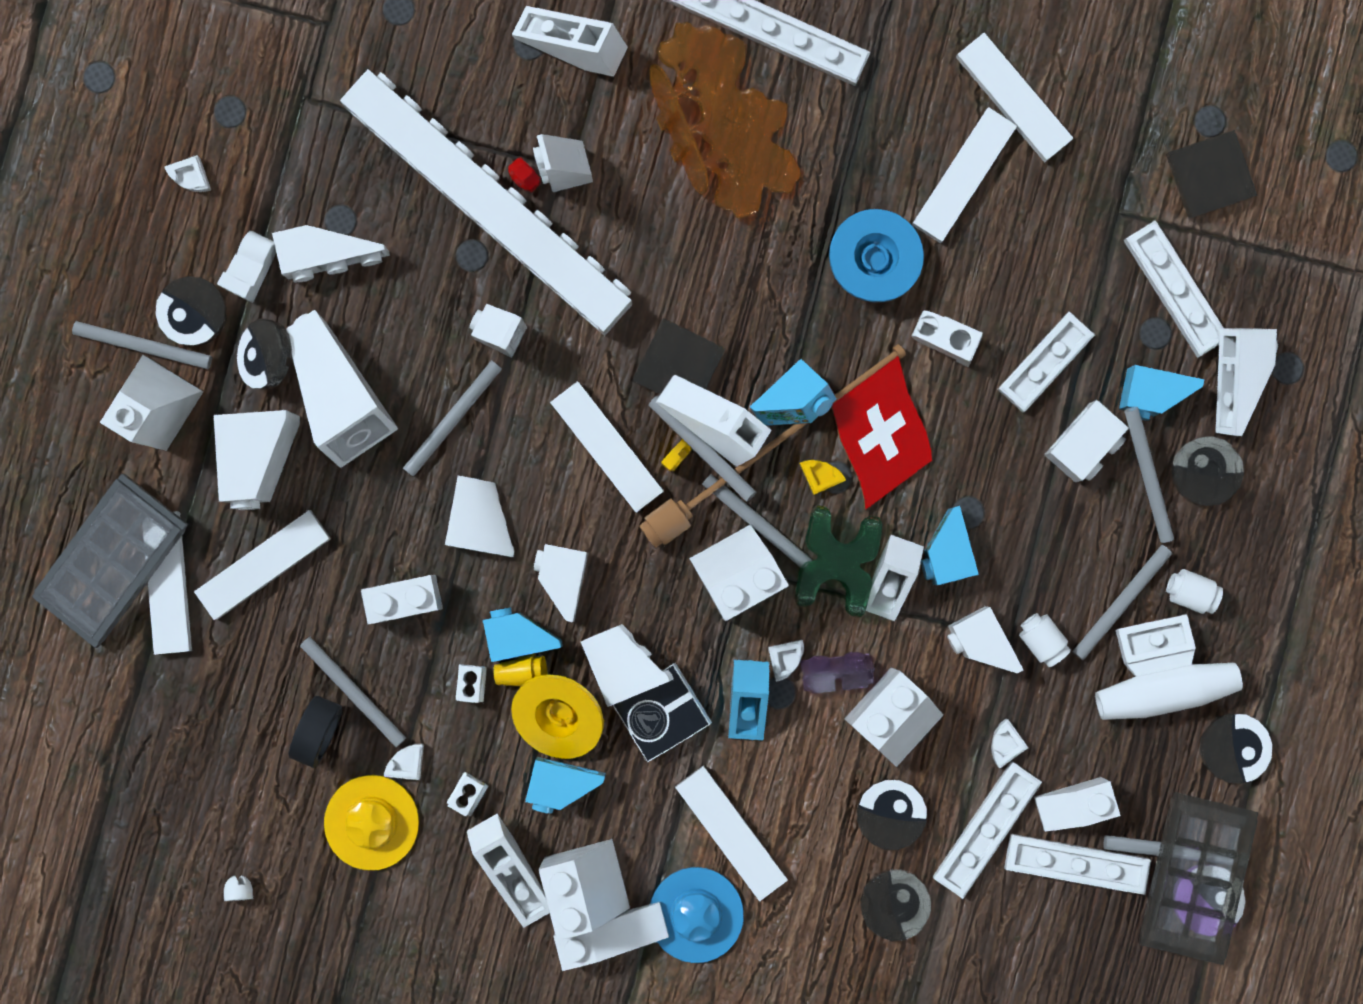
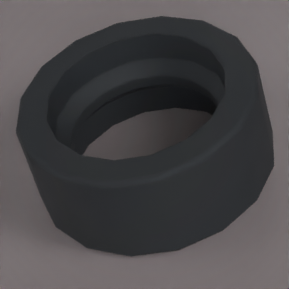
(315, 731)

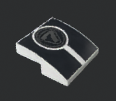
(663, 715)

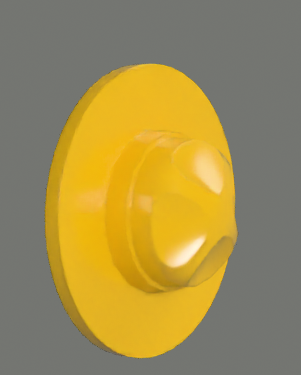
(557, 716)
(371, 822)

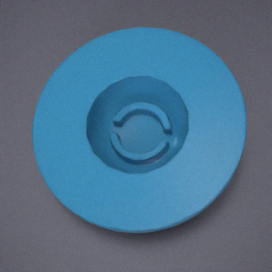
(876, 255)
(699, 913)

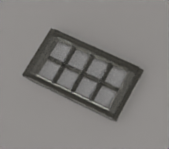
(1198, 878)

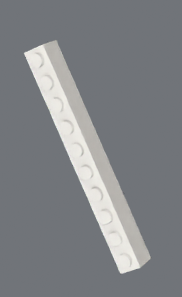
(487, 202)

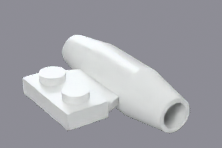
(1164, 674)

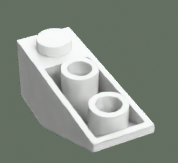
(562, 162)
(315, 250)
(715, 420)

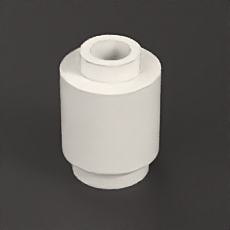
(1194, 592)
(1044, 639)

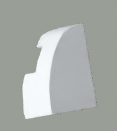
(189, 174)
(785, 658)
(1006, 743)
(406, 763)

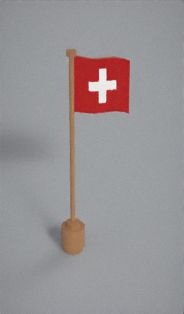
(874, 427)

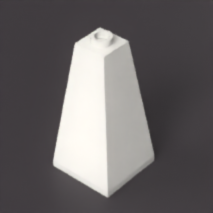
(337, 398)
(151, 405)

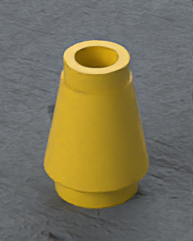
(520, 670)

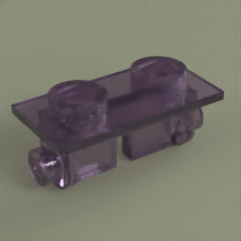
(853, 669)

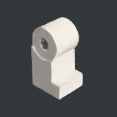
(249, 266)
(947, 337)

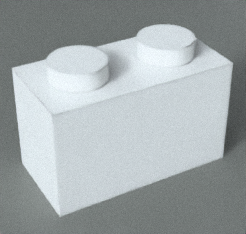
(1087, 442)
(401, 599)

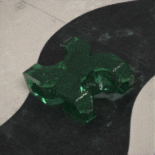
(838, 561)

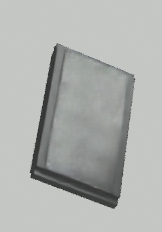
(109, 560)

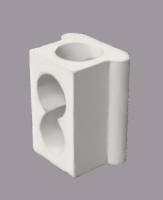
(479, 685)
(473, 800)

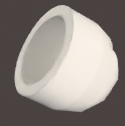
(238, 889)

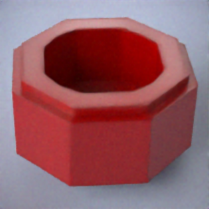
(524, 175)

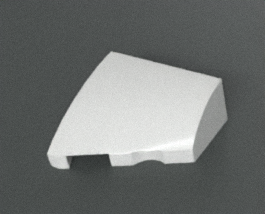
(478, 518)
(622, 665)

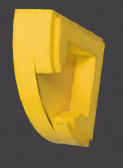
(676, 456)
(821, 475)

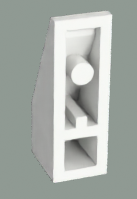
(574, 39)
(1243, 371)
(508, 869)
(622, 934)

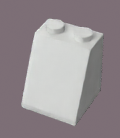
(252, 455)
(738, 572)
(894, 716)
(583, 888)

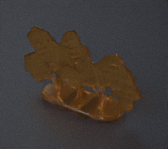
(732, 120)

